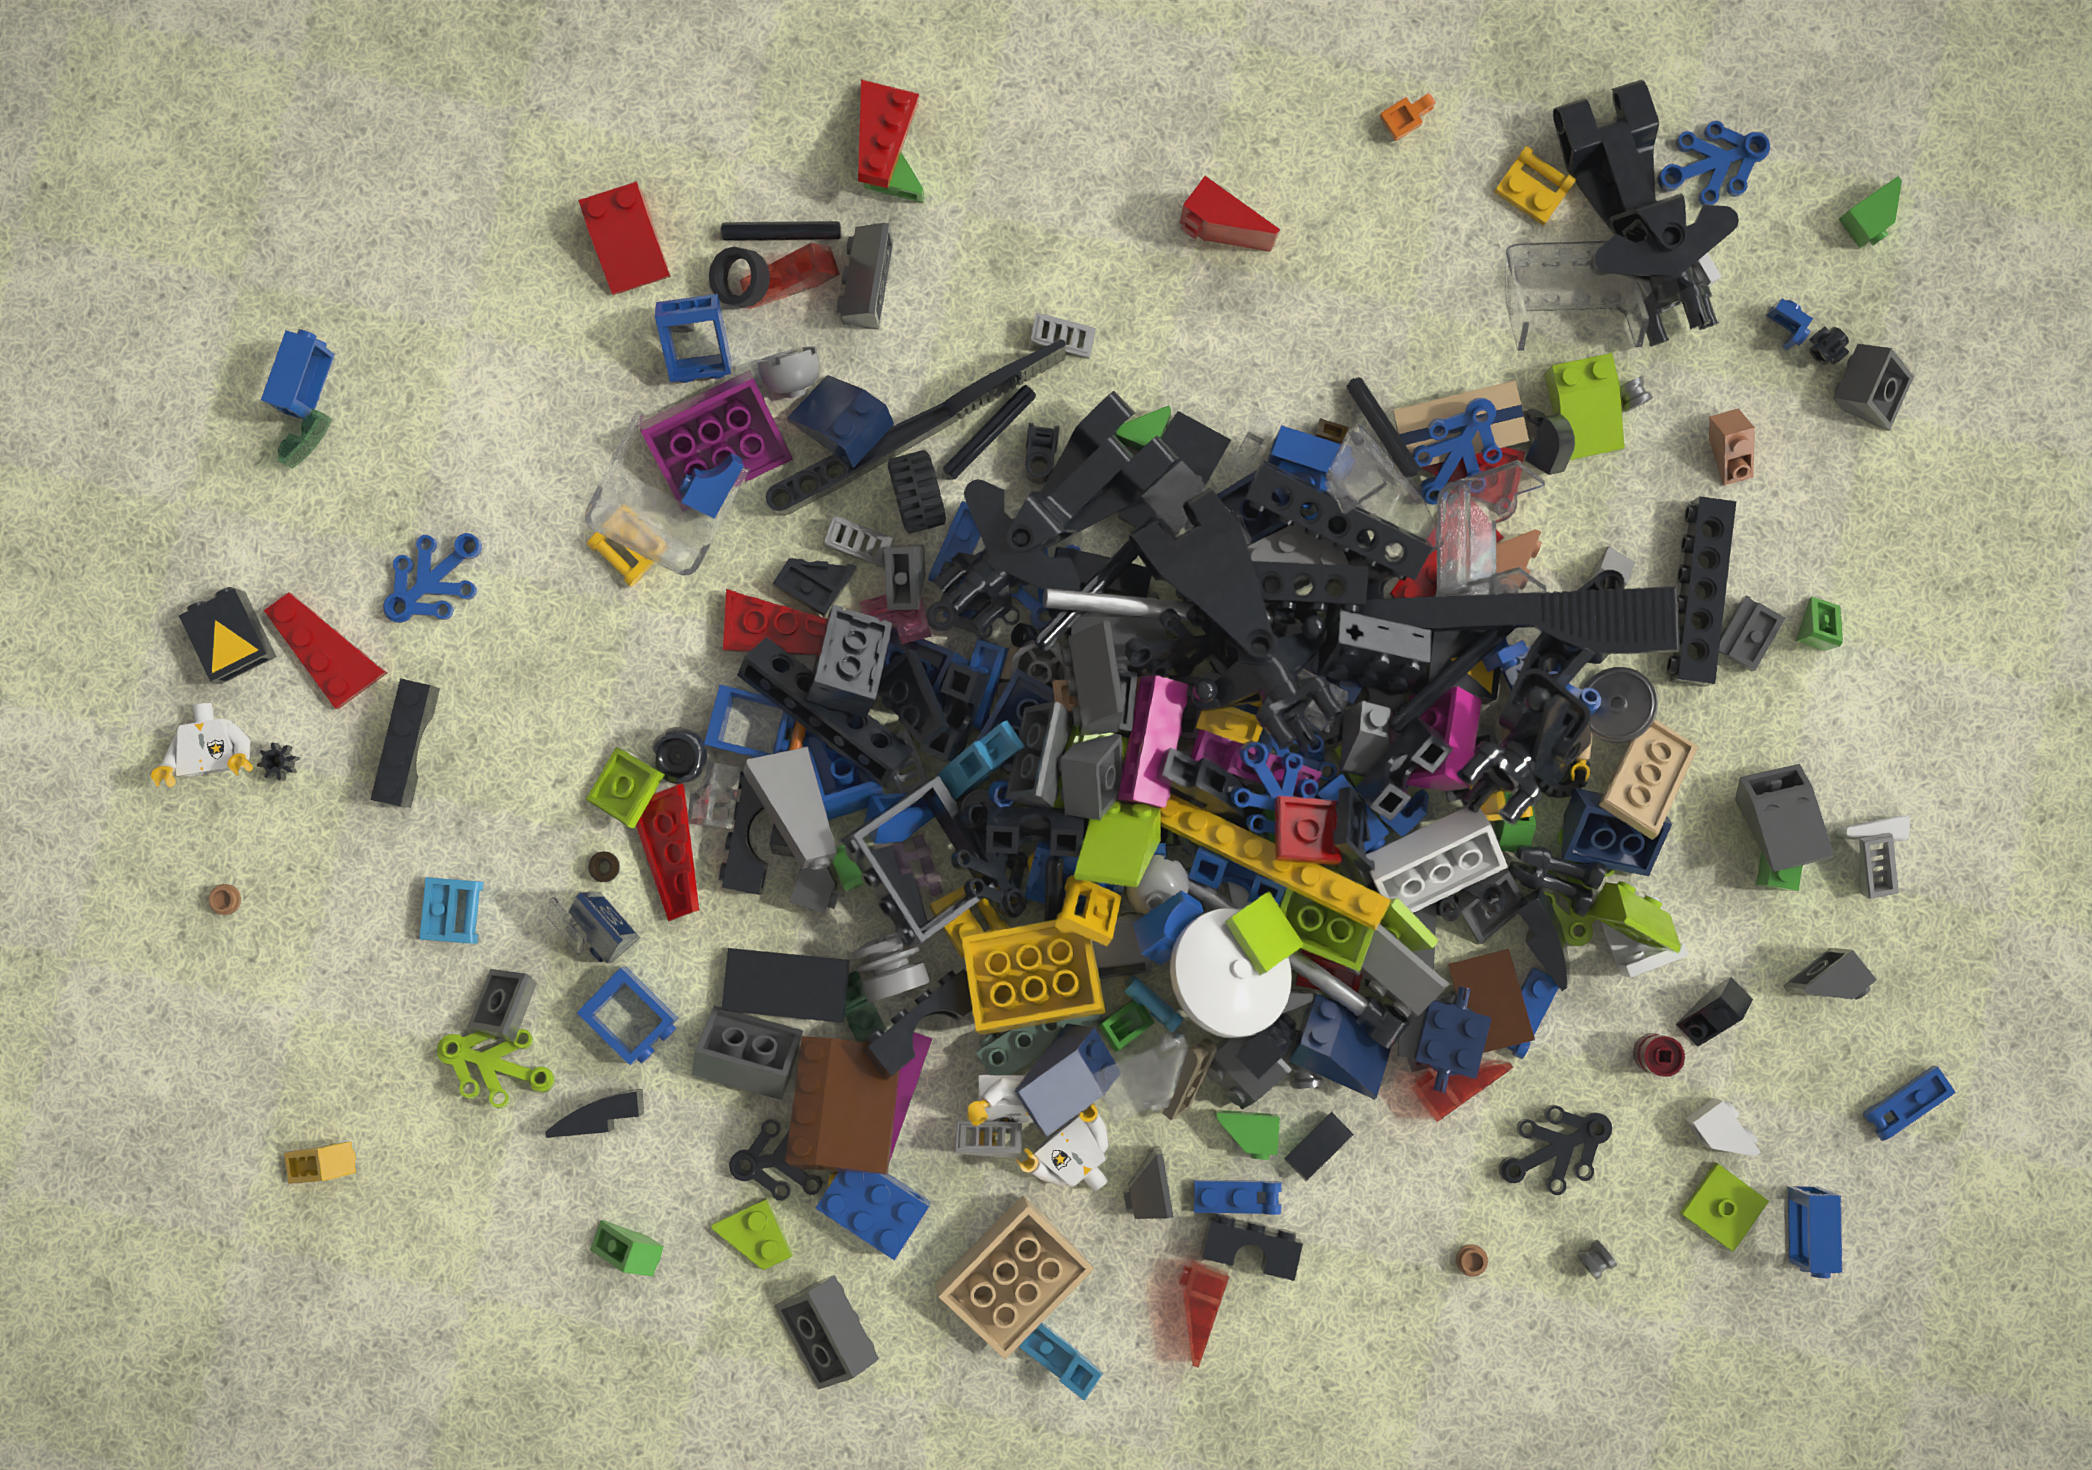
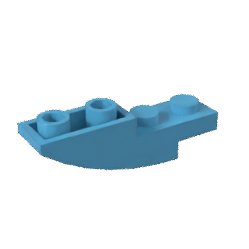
(980, 760)

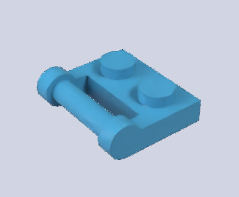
(441, 908)
(1159, 1009)

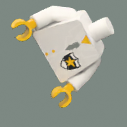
(204, 748)
(997, 1103)
(1072, 1152)

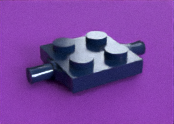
(1452, 1039)

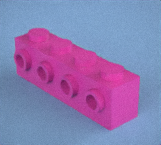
(1154, 730)

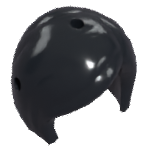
(690, 747)

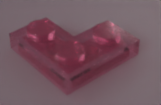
(911, 624)

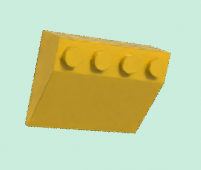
(1031, 977)

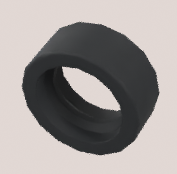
(759, 277)

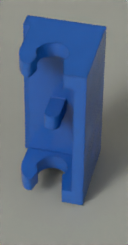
(1410, 814)

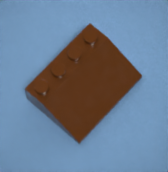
(841, 1109)

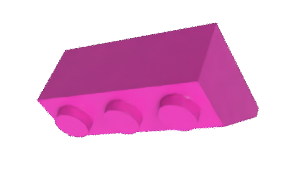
(1457, 721)

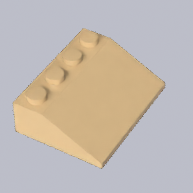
(1013, 1277)

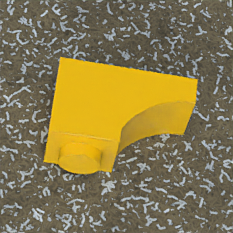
(320, 1163)

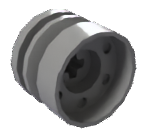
(890, 967)

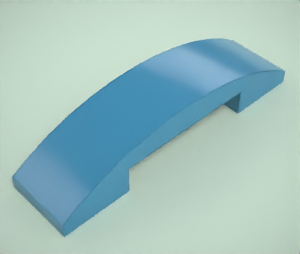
(1062, 1360)

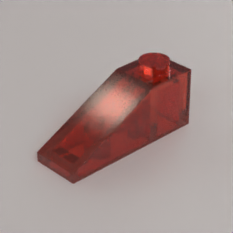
(797, 272)
(1458, 1088)
(1202, 1297)

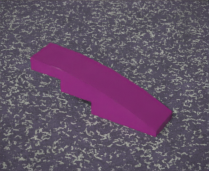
(1227, 756)
(907, 1083)

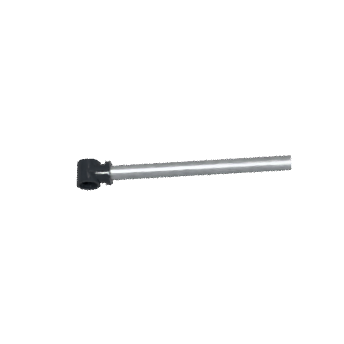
(1149, 607)
(1382, 1023)

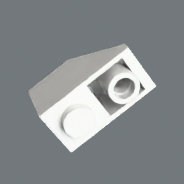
(1719, 1129)

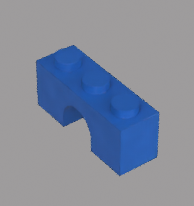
(1215, 869)

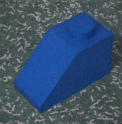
(901, 825)

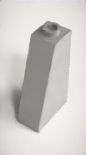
(794, 802)

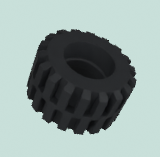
(917, 491)

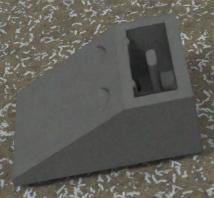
(1784, 817)

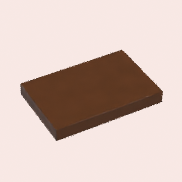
(1495, 995)

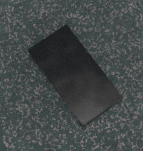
(1197, 447)
(785, 985)

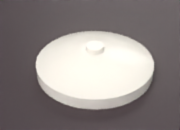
(1220, 983)

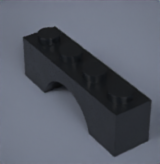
(397, 768)
(743, 868)
(894, 1047)

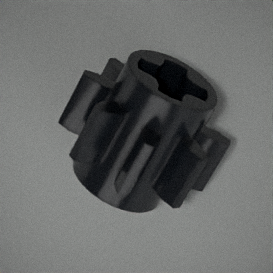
(1829, 345)
(285, 757)

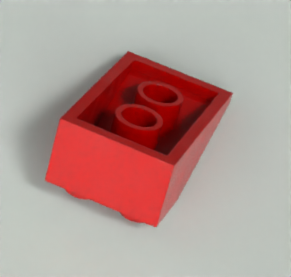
(1224, 219)
(624, 238)

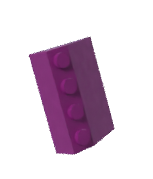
(711, 427)

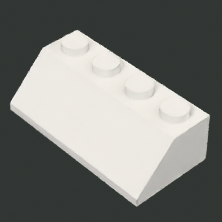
(1437, 860)

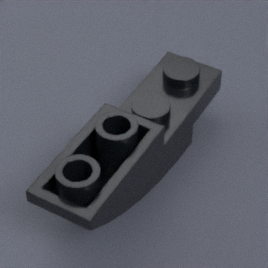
(1208, 784)

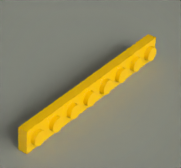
(1260, 856)

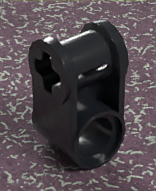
(1040, 447)

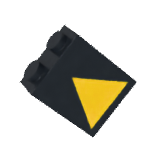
(227, 635)
(1444, 650)

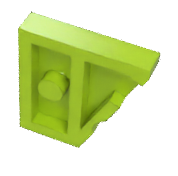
(755, 1234)

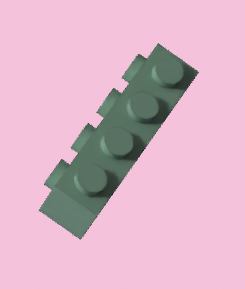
(1022, 1046)

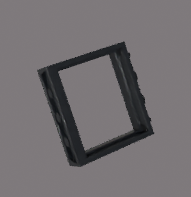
(948, 816)

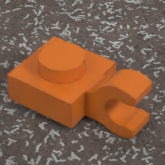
(1405, 117)

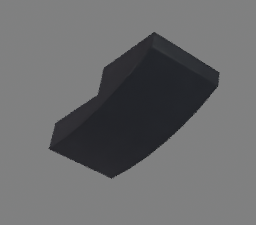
(1318, 1146)

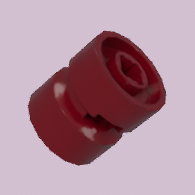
(1659, 1054)

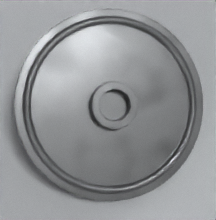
(1626, 704)

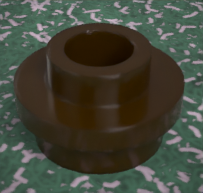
(594, 866)

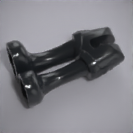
(1579, 894)

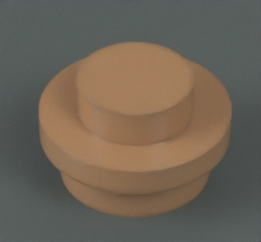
(225, 899)
(1472, 1260)

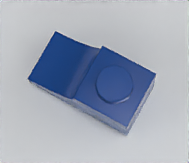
(709, 488)
(1161, 927)

